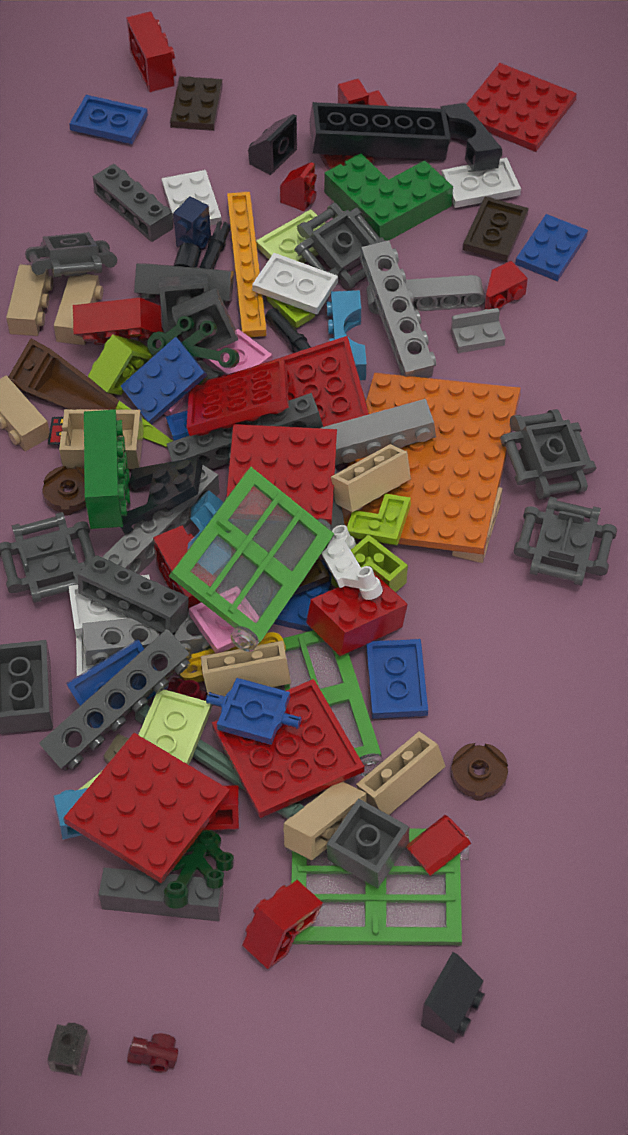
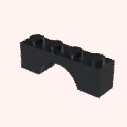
(481, 147)

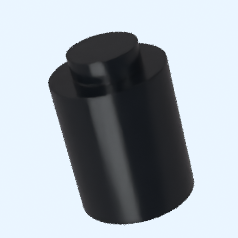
(187, 255)

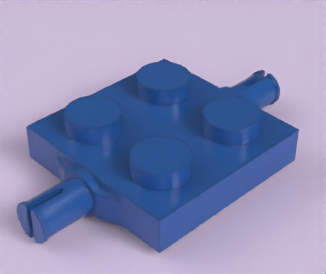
(253, 711)

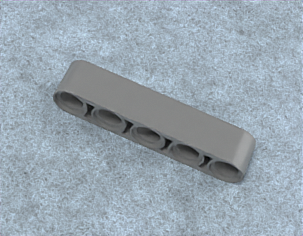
(440, 293)

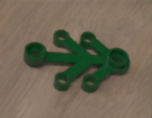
(193, 340)
(205, 845)

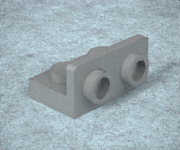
(477, 330)

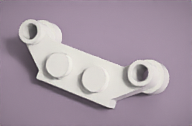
(345, 566)

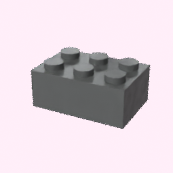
(25, 687)

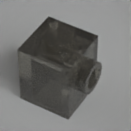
(69, 1049)

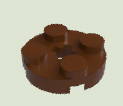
(54, 489)
(479, 785)

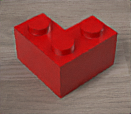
(354, 93)
(279, 921)

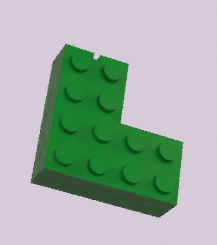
(385, 203)
(105, 469)

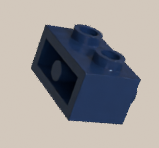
(192, 223)

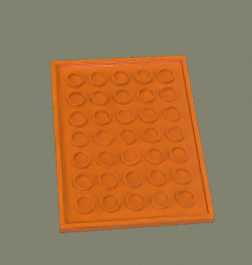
(456, 471)

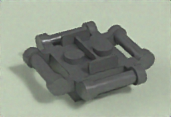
(337, 242)
(70, 255)
(548, 451)
(565, 541)
(47, 558)

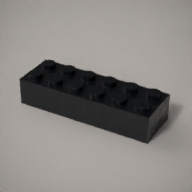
(379, 131)

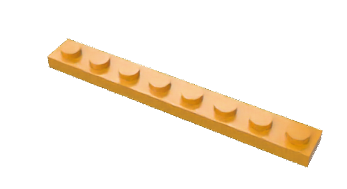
(246, 264)

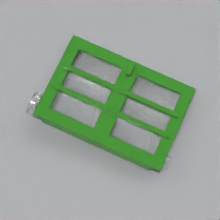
(252, 557)
(314, 659)
(402, 911)

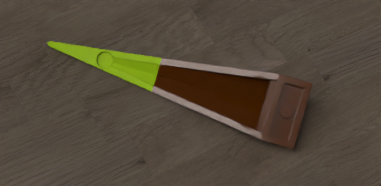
(55, 380)

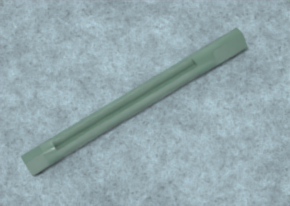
(220, 764)

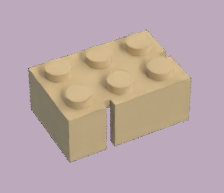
(72, 437)

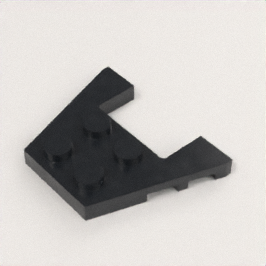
(170, 486)

